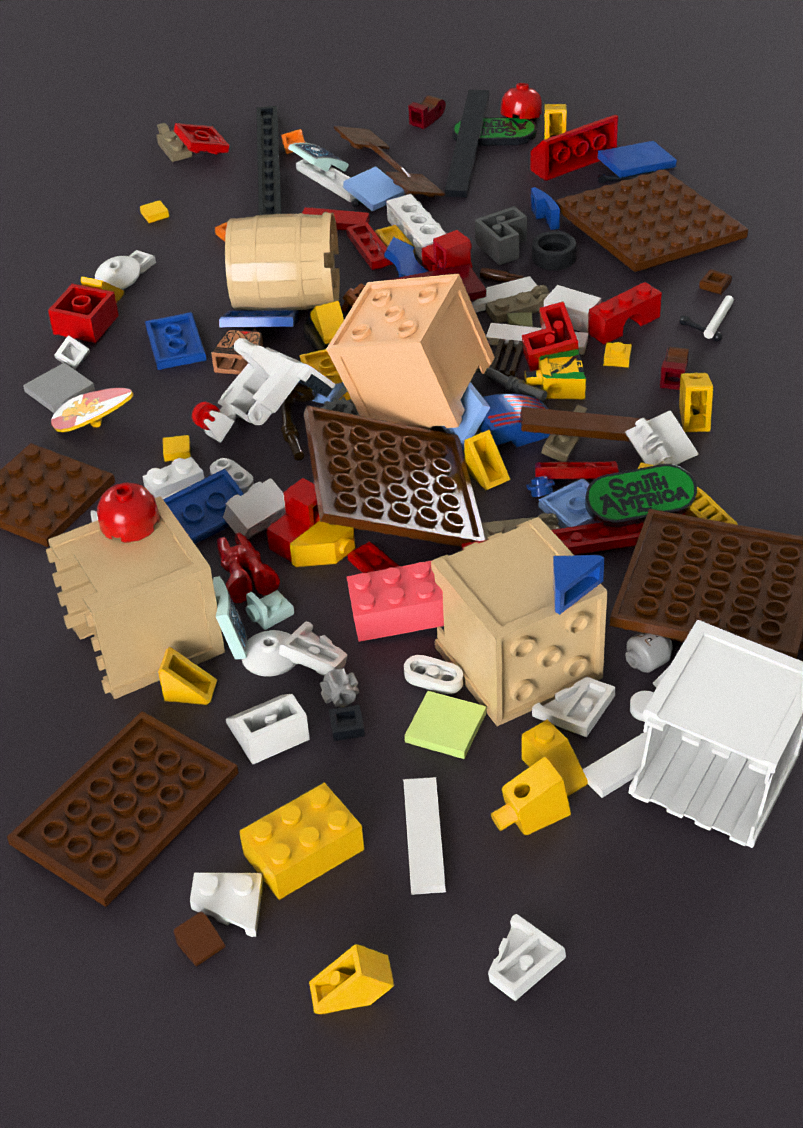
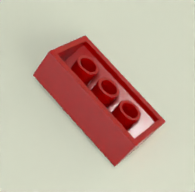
(573, 148)

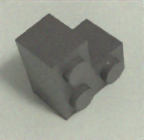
(501, 234)

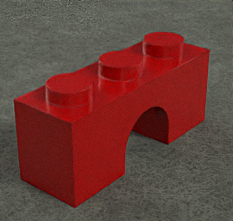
(609, 317)

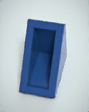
(575, 578)

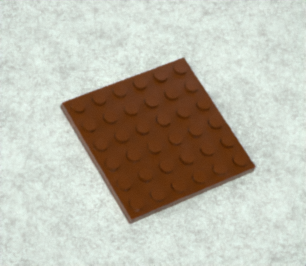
(650, 220)
(391, 478)
(713, 574)

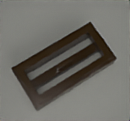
(509, 347)

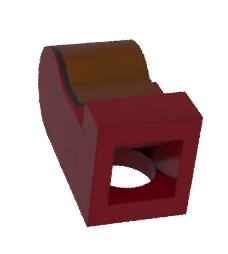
(428, 111)
(673, 366)

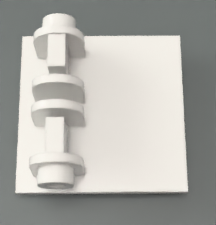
(661, 440)

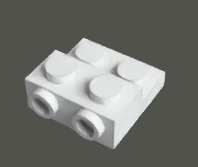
(172, 478)

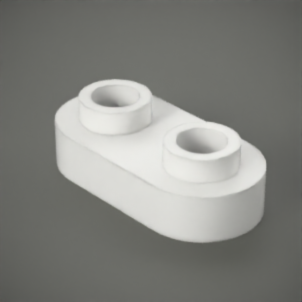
(239, 474)
(433, 674)

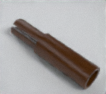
(498, 275)

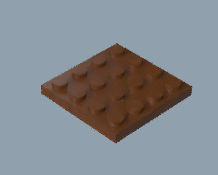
(47, 492)

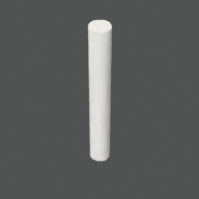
(718, 317)

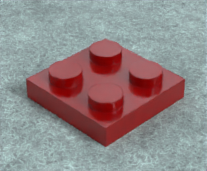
(201, 138)

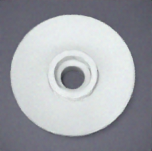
(119, 271)
(264, 655)

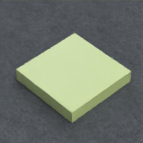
(445, 724)

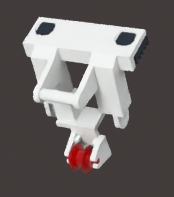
(251, 386)

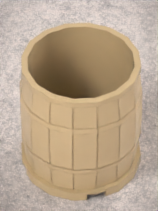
(282, 261)

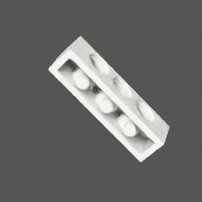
(413, 221)

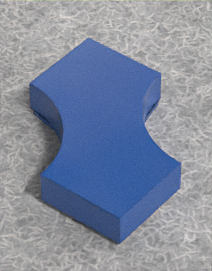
(403, 258)

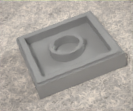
(58, 386)

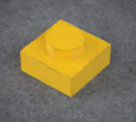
(617, 354)

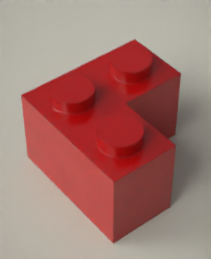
(447, 252)
(555, 337)
(300, 516)

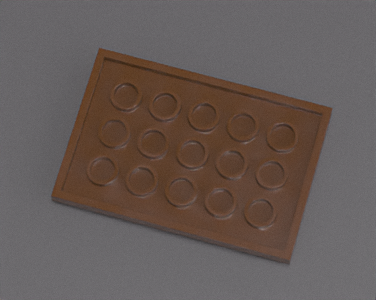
(123, 807)

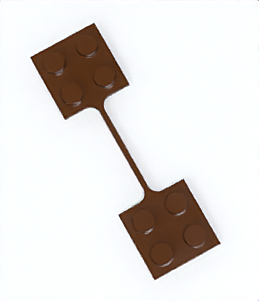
(410, 182)

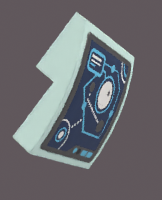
(318, 156)
(230, 620)

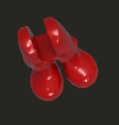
(239, 582)

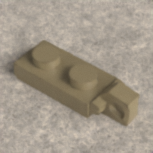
(171, 144)
(561, 446)

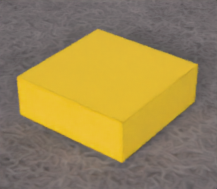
(154, 211)
(176, 447)

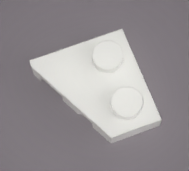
(311, 651)
(578, 706)

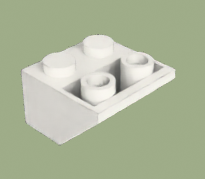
(270, 727)

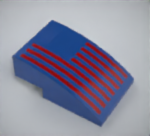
(504, 418)

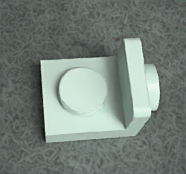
(268, 609)

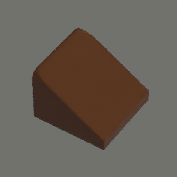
(198, 938)

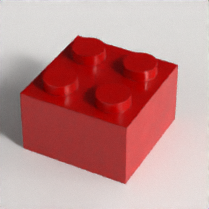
(83, 313)

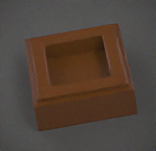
(715, 282)

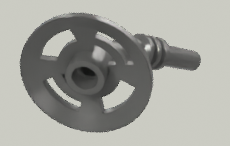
(513, 383)

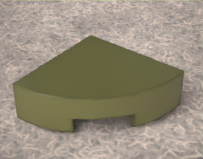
(520, 319)

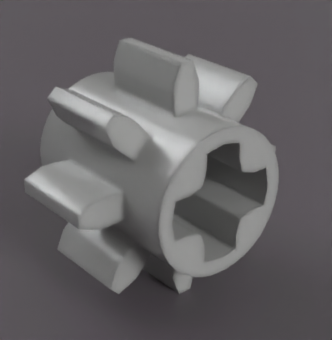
(339, 687)

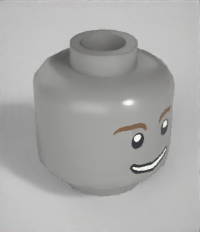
(648, 651)

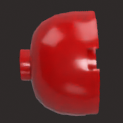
(521, 102)
(127, 512)

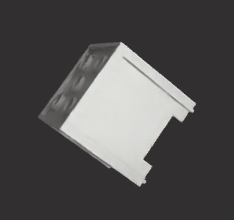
(722, 733)

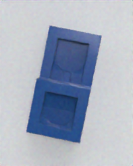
(545, 207)

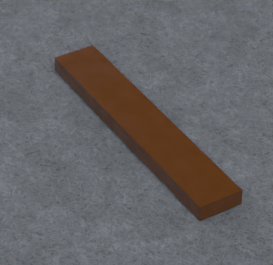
(576, 424)

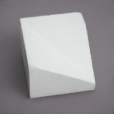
(72, 352)

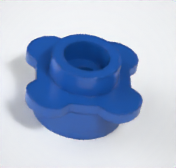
(540, 486)

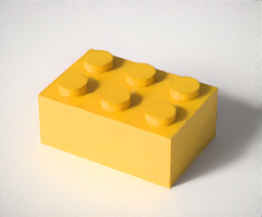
(302, 840)

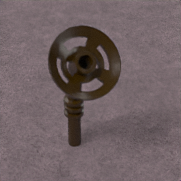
(288, 428)

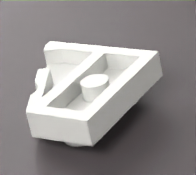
(229, 898)
(524, 958)

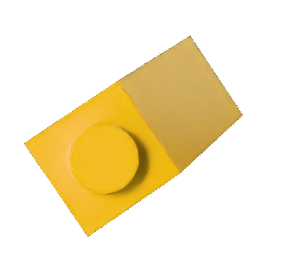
(322, 545)
(550, 742)
(351, 981)

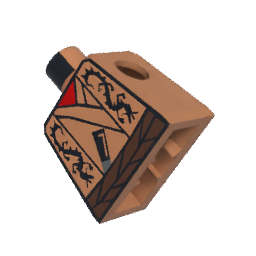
(224, 355)

